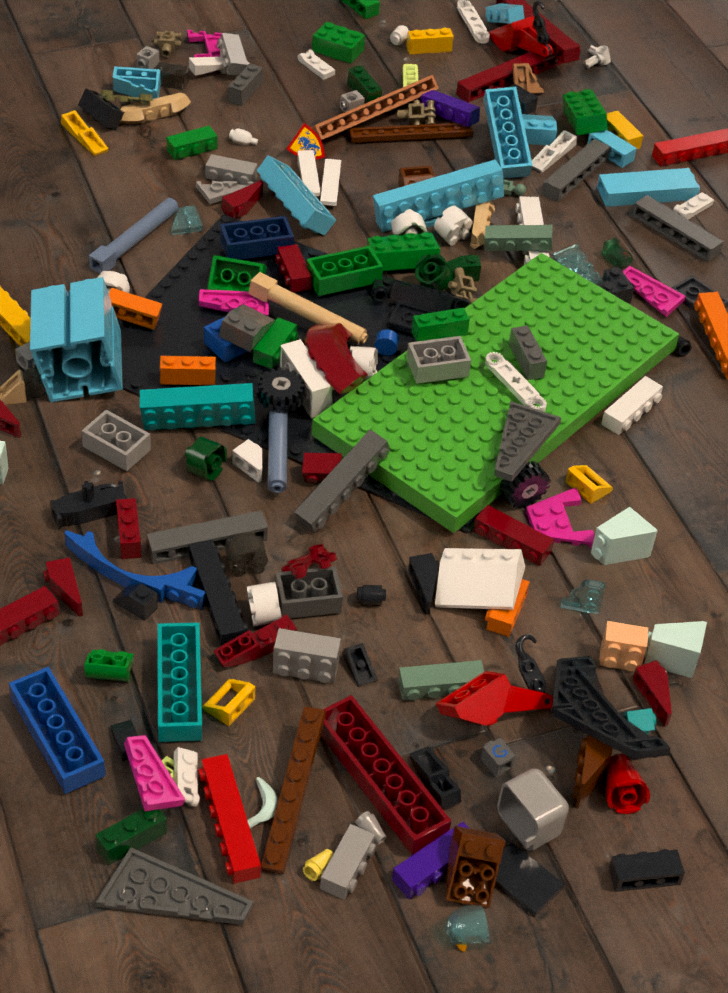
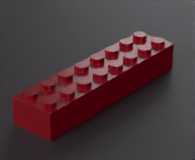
(383, 775)

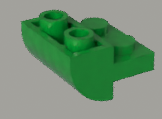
(109, 665)

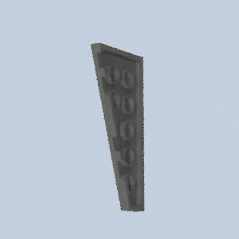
(522, 437)
(163, 889)

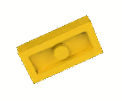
(586, 488)
(236, 706)

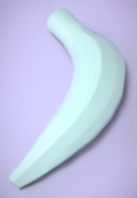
(269, 805)

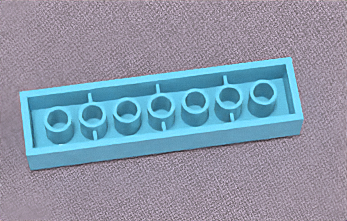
(434, 195)

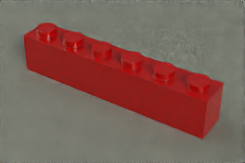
(691, 147)
(230, 819)

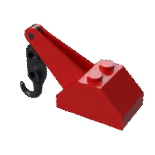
(525, 34)
(491, 694)

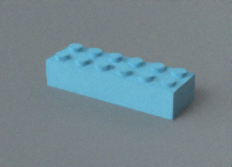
(507, 132)
(296, 196)

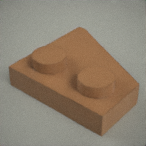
(525, 78)

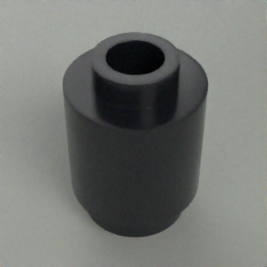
(371, 594)

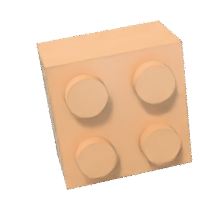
(623, 646)

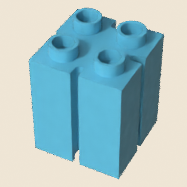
(76, 339)

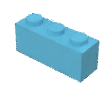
(504, 13)
(620, 151)

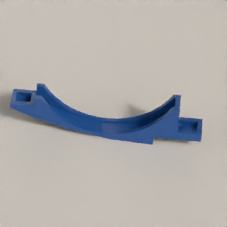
(174, 586)

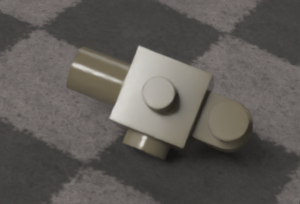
(168, 42)
(418, 113)
(462, 285)

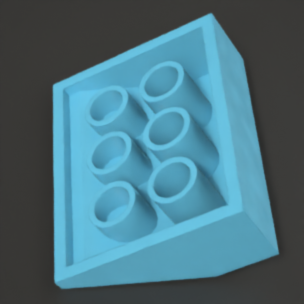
(540, 129)

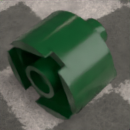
(433, 272)
(205, 458)

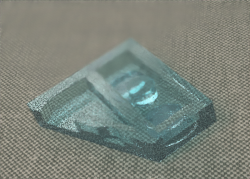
(186, 221)
(585, 597)

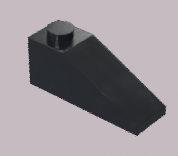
(423, 573)

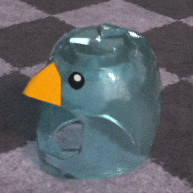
(468, 926)

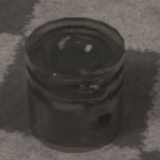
(33, 383)

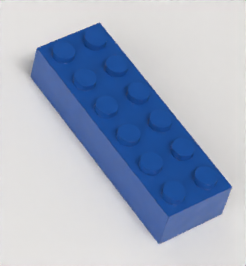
(57, 730)

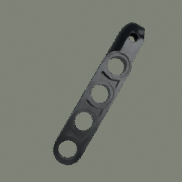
(425, 296)

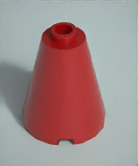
(625, 786)

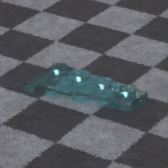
(577, 262)

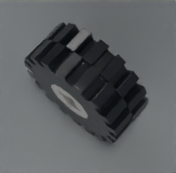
(281, 390)
(526, 486)

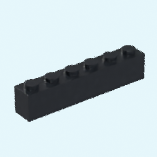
(218, 596)

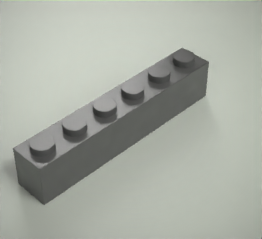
(575, 170)
(677, 228)
(342, 481)
(175, 542)

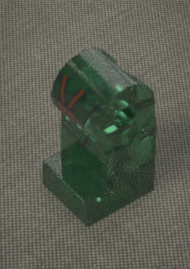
(616, 254)

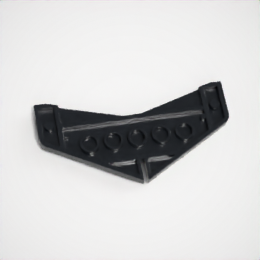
(582, 704)

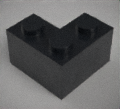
(617, 284)

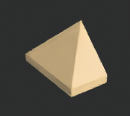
(13, 389)

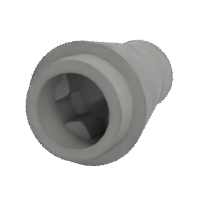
(369, 823)

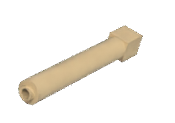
(266, 289)

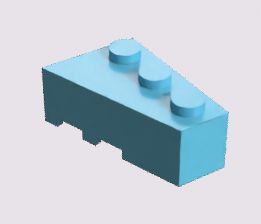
(137, 81)

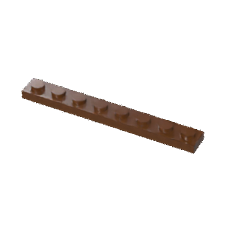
(409, 132)
(293, 790)

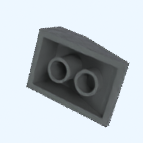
(244, 327)

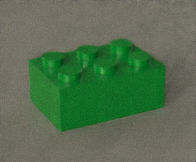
(338, 42)

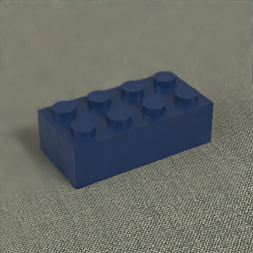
(255, 237)

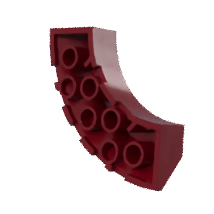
(333, 357)

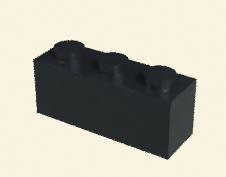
(100, 109)
(646, 870)

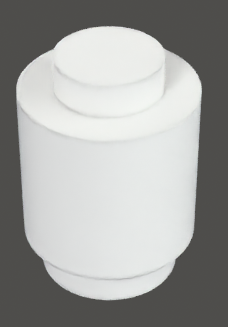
(399, 35)

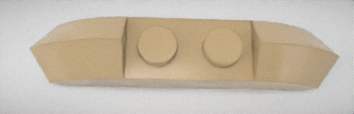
(157, 109)
(481, 219)

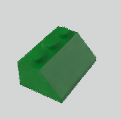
(233, 274)

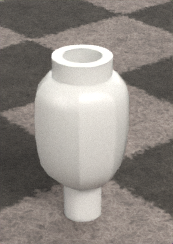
(242, 137)

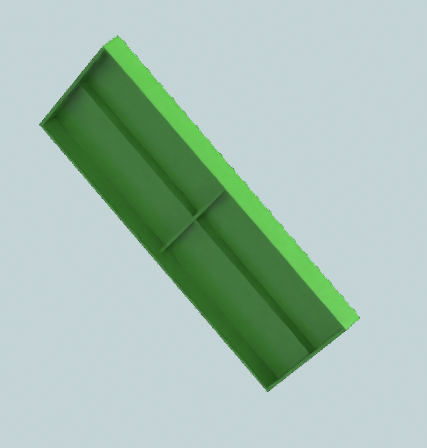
(451, 430)

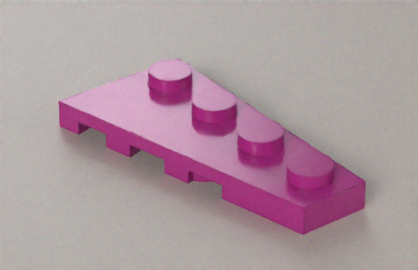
(654, 292)
(229, 300)
(151, 776)

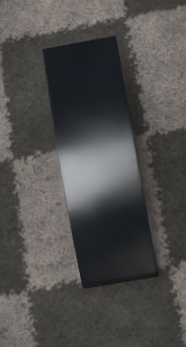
(436, 777)

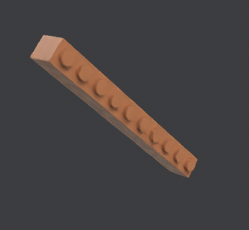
(375, 108)

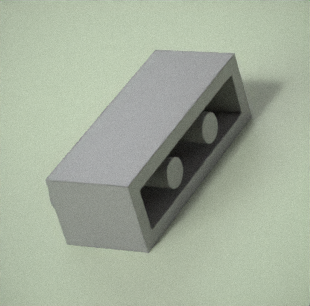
(232, 53)
(229, 169)
(348, 862)

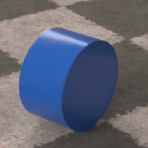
(386, 342)

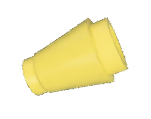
(317, 865)

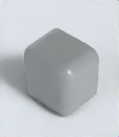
(532, 808)

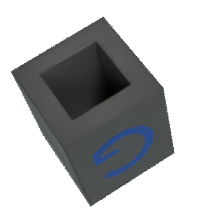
(498, 757)

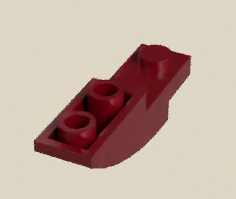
(252, 646)

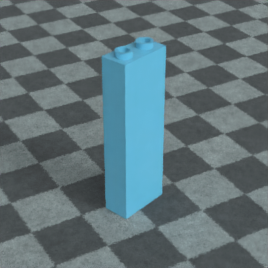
(661, 185)

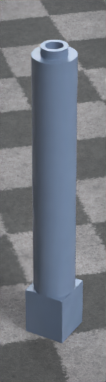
(105, 257)
(277, 451)

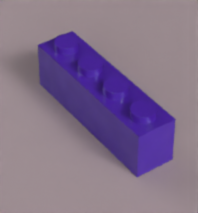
(452, 108)
(424, 867)

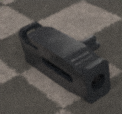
(87, 504)

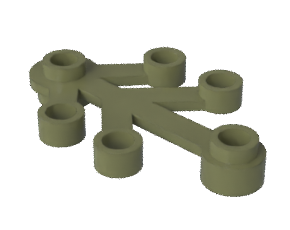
(143, 98)

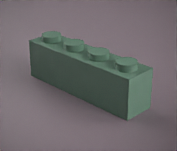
(518, 237)
(436, 679)

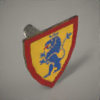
(306, 140)

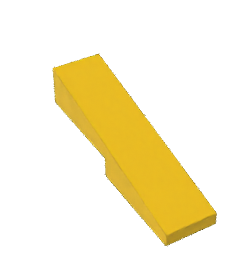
(84, 134)

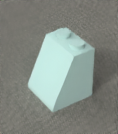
(623, 538)
(676, 646)

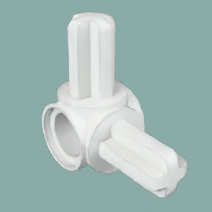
(600, 56)

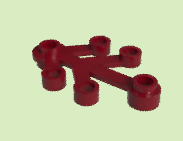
(316, 553)

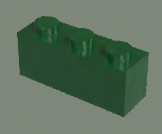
(362, 82)
(129, 833)

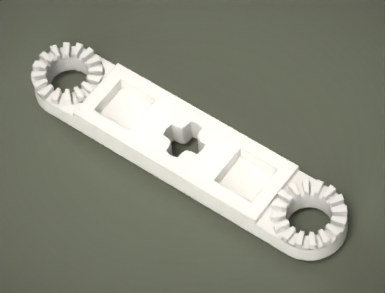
(473, 21)
(507, 374)

